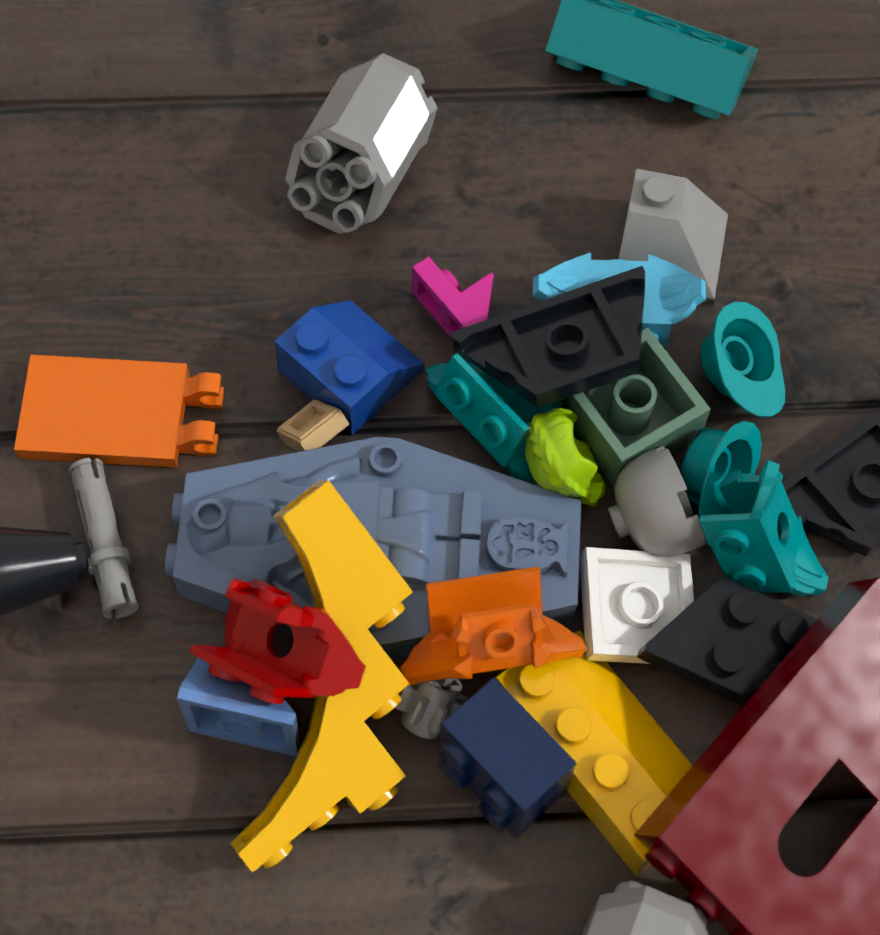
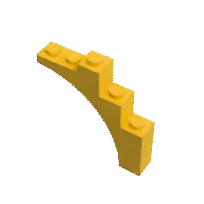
(339, 751)

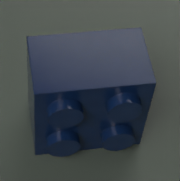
(504, 759)

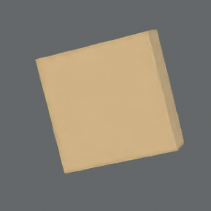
(312, 426)

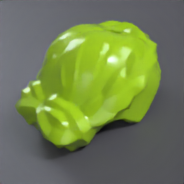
(560, 460)

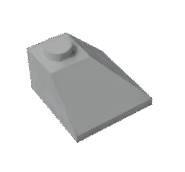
(674, 223)

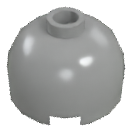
(655, 506)

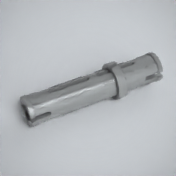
(107, 555)

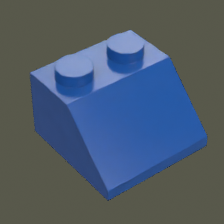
(345, 361)

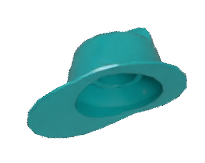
(744, 359)
(713, 457)

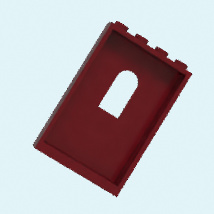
(728, 810)

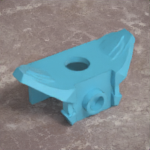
(669, 289)

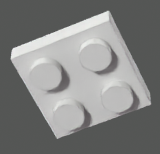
(630, 599)

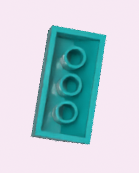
(652, 52)

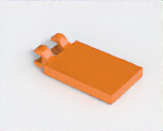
(115, 411)

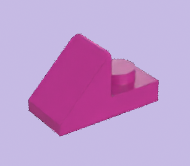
(443, 297)

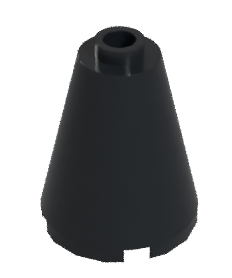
(37, 566)

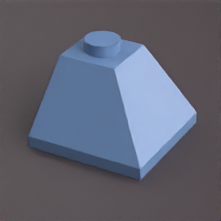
(230, 713)

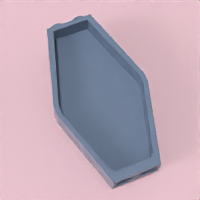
(420, 506)

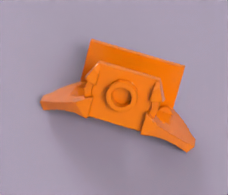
(487, 627)

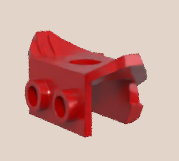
(317, 665)

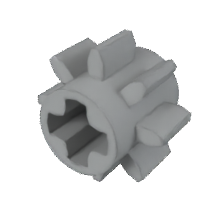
(429, 705)

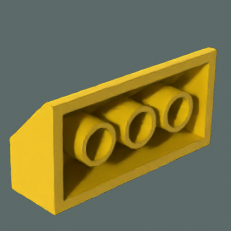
(619, 748)

